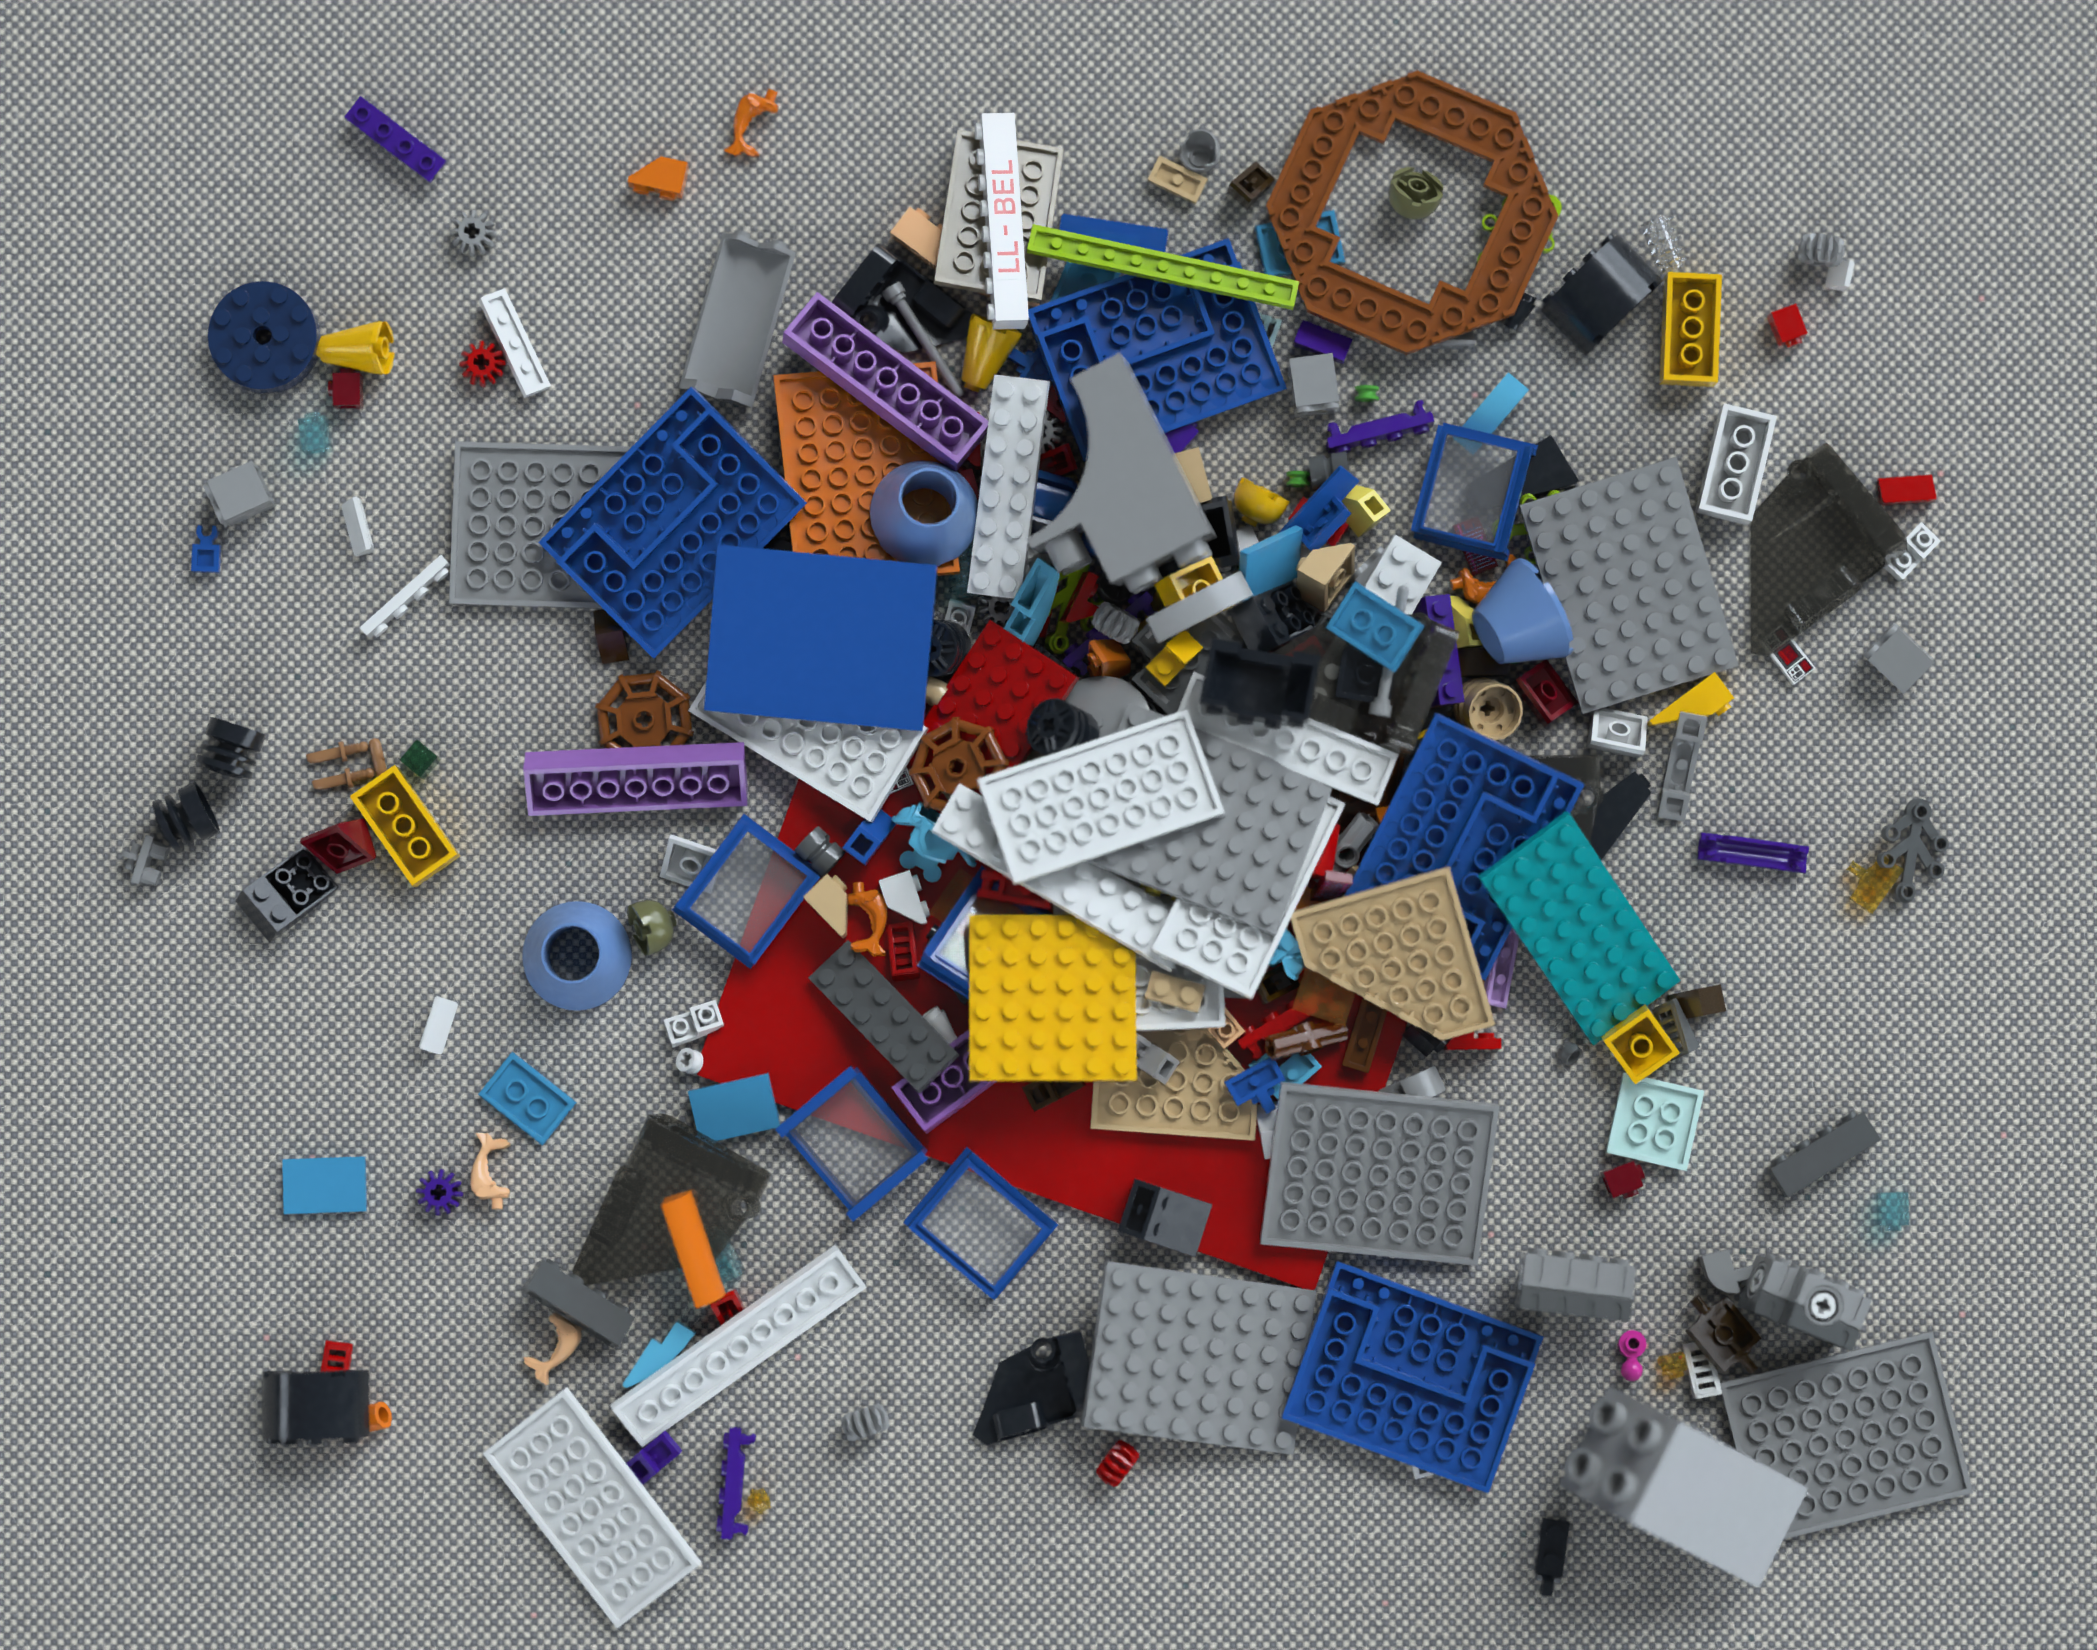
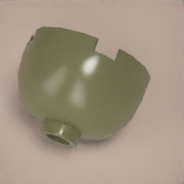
(1414, 193)
(652, 925)

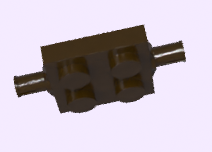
(1723, 1334)

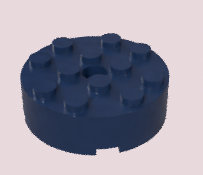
(258, 310)

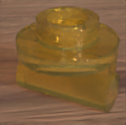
(1673, 1365)

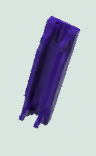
(395, 139)
(1387, 428)
(1076, 653)
(1752, 852)
(732, 1493)

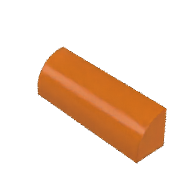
(693, 1248)

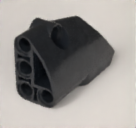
(935, 309)
(1035, 1390)

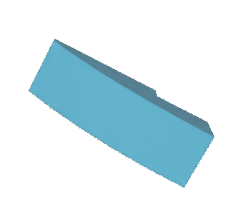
(1497, 405)
(1033, 602)
(659, 1354)

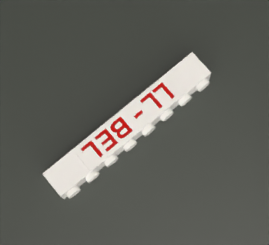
(1002, 221)

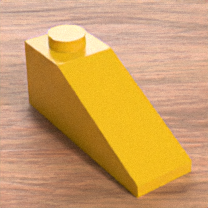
(1704, 699)

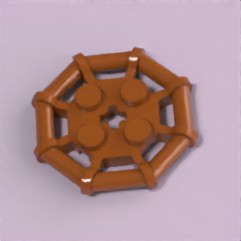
(644, 702)
(950, 752)

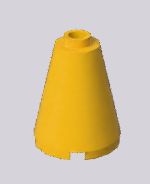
(359, 348)
(985, 352)

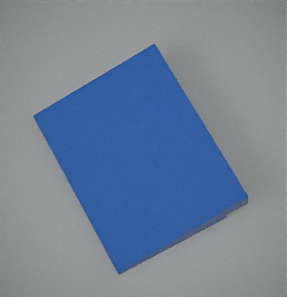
(1185, 345)
(654, 521)
(820, 637)
(1464, 809)
(1412, 1376)

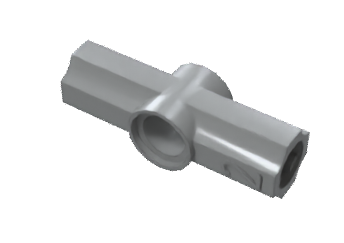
(1354, 838)

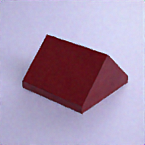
(1544, 692)
(342, 845)

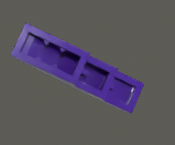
(654, 1457)

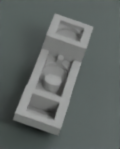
(1199, 606)
(1681, 766)

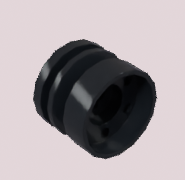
(951, 645)
(1059, 726)
(230, 748)
(184, 818)

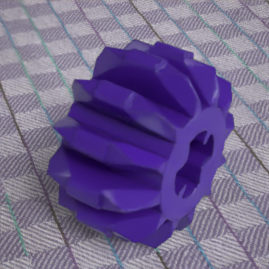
(444, 1200)

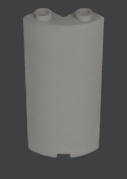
(737, 318)

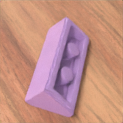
(1500, 976)

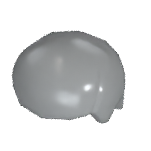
(1200, 151)

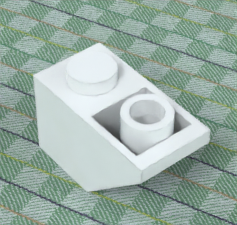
(902, 896)

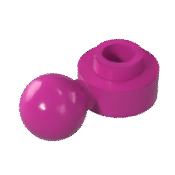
(1631, 1368)

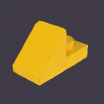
(1174, 657)

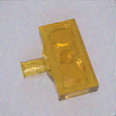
(1873, 883)

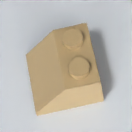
(1325, 574)
(830, 902)

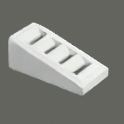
(1714, 1378)

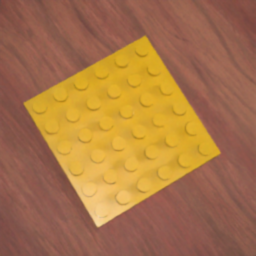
(1049, 1001)

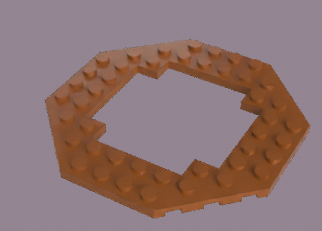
(1368, 305)

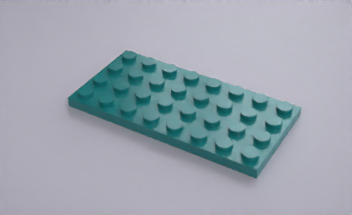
(1579, 927)

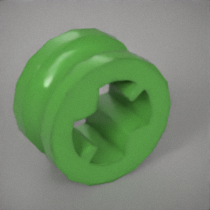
(1366, 393)
(1298, 479)

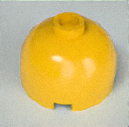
(1258, 503)

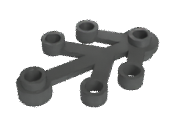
(1913, 847)

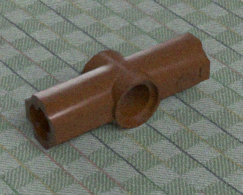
(1305, 1039)

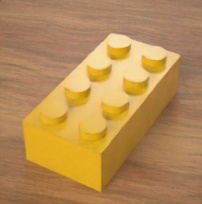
(1690, 329)
(405, 826)

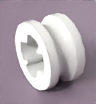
(695, 1062)

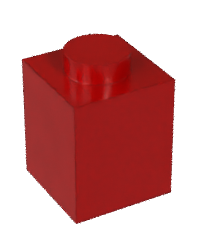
(1787, 326)

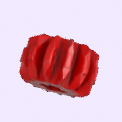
(490, 356)
(1117, 1463)

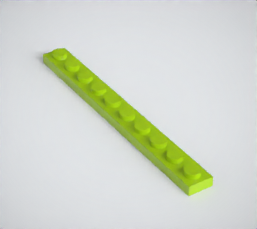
(1162, 267)

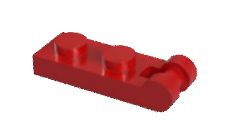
(1009, 892)

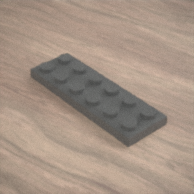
(884, 1016)

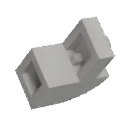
(1154, 1060)
(1423, 1083)
(1720, 1273)

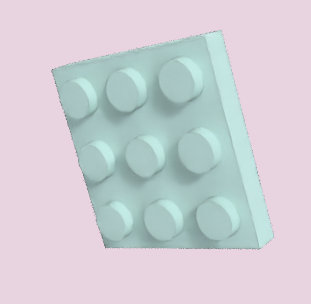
(1655, 1122)

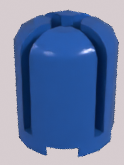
(1053, 494)

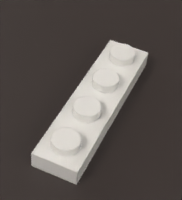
(514, 343)
(398, 604)

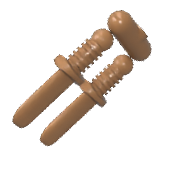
(341, 752)

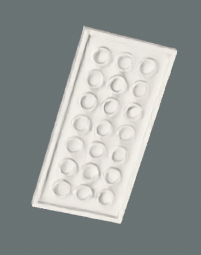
(841, 760)
(1100, 796)
(1228, 949)
(592, 1508)

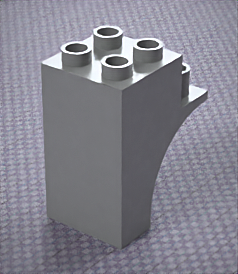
(1132, 490)
(1683, 1486)

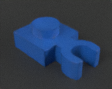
(206, 556)

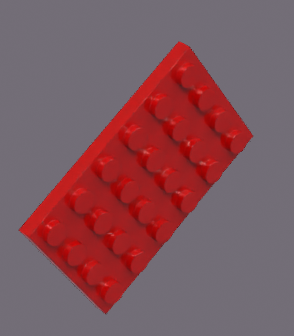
(999, 689)

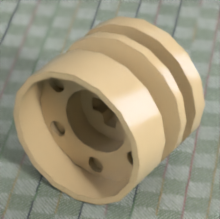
(1500, 714)

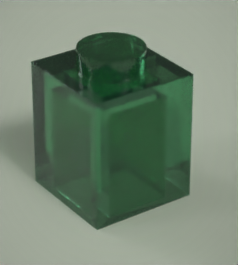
(420, 759)

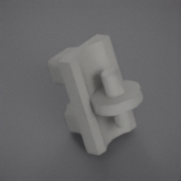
(142, 872)

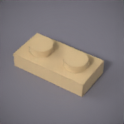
(1177, 180)
(1175, 991)

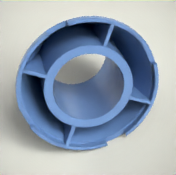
(920, 542)
(1522, 618)
(603, 981)

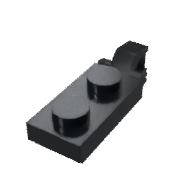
(1551, 1553)

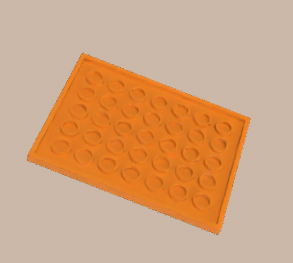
(836, 459)

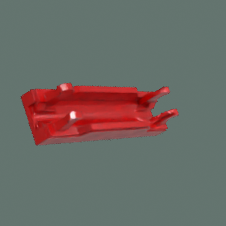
(1273, 1024)

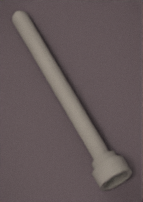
(896, 296)
(1381, 704)

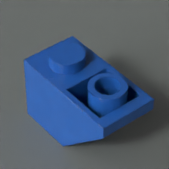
(869, 837)

